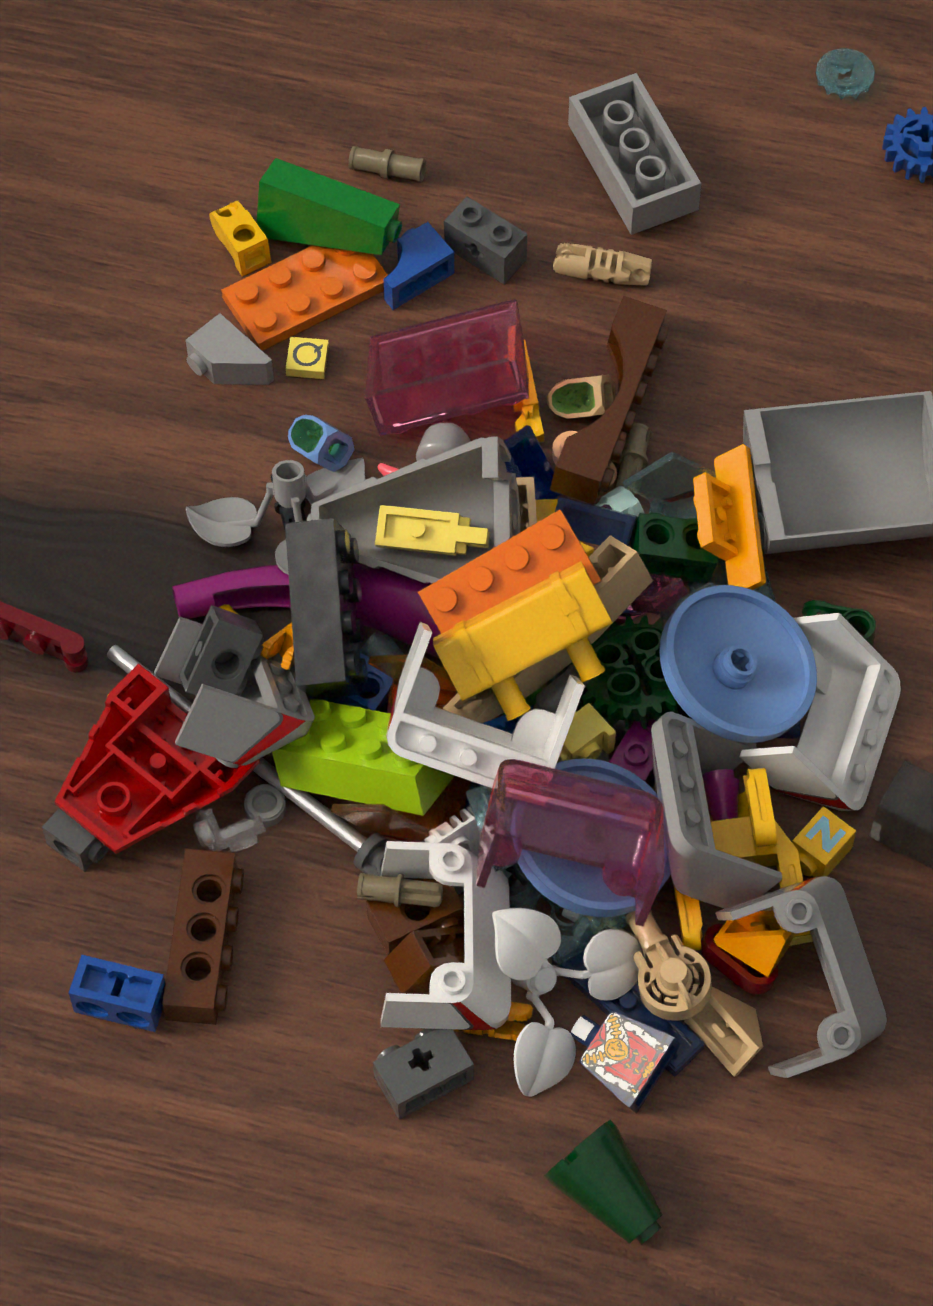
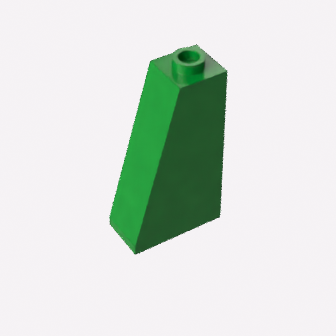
(324, 212)

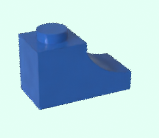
(422, 263)

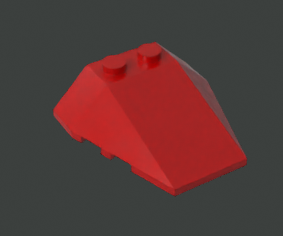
(135, 774)

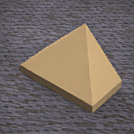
(728, 1030)

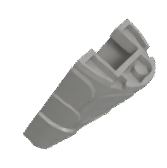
(459, 481)

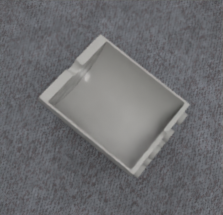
(842, 471)

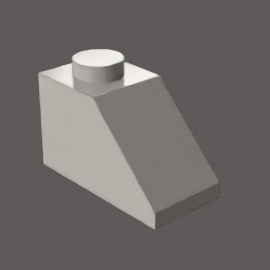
(227, 355)

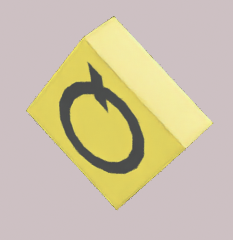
(307, 357)

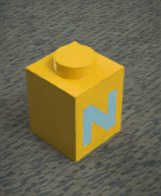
(823, 843)

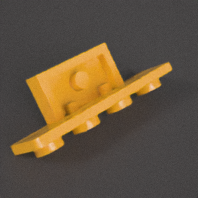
(730, 517)

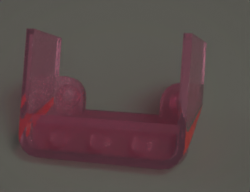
(578, 822)

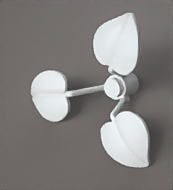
(521, 948)

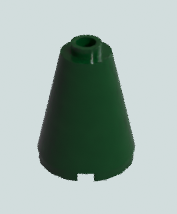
(608, 1184)

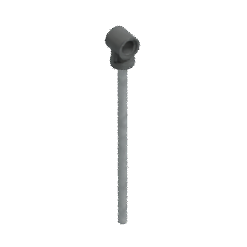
(369, 851)

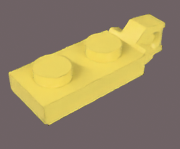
(427, 531)

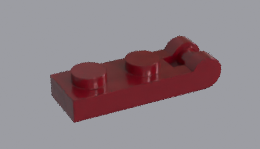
(43, 637)

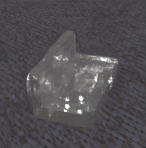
(235, 836)

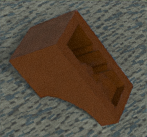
(421, 954)

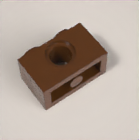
(393, 924)

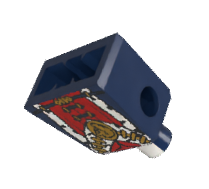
(625, 1055)

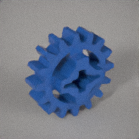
(910, 144)

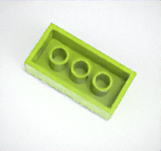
(351, 760)

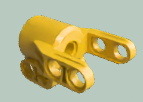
(750, 837)

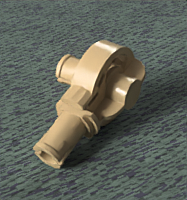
(670, 971)

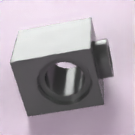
(73, 840)

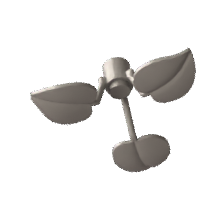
(230, 519)

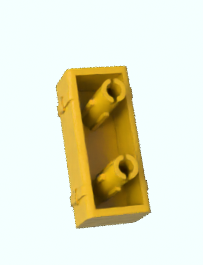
(521, 633)

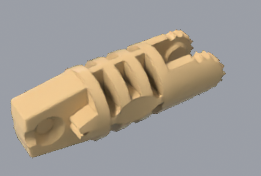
(601, 264)

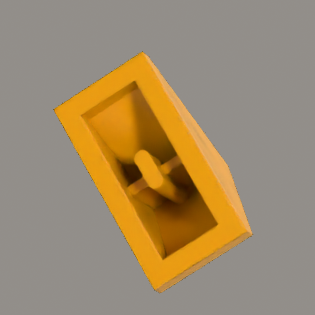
(755, 940)

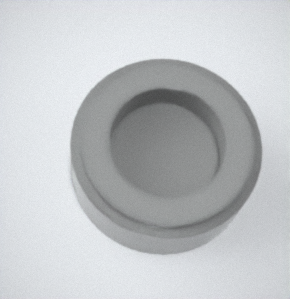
(267, 803)

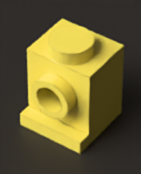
(587, 736)

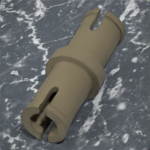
(387, 163)

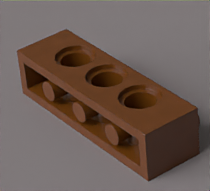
(202, 874)

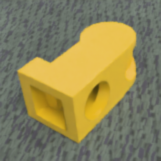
(241, 237)

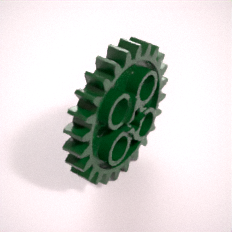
(618, 688)

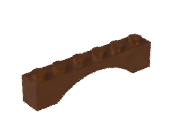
(588, 453)

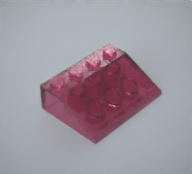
(447, 368)

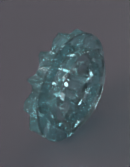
(841, 61)

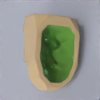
(582, 396)

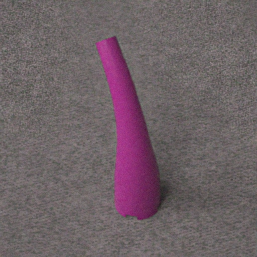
(387, 604)

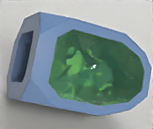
(320, 442)

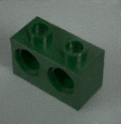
(673, 552)

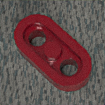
(736, 970)

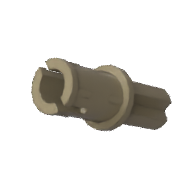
(634, 453)
(399, 890)

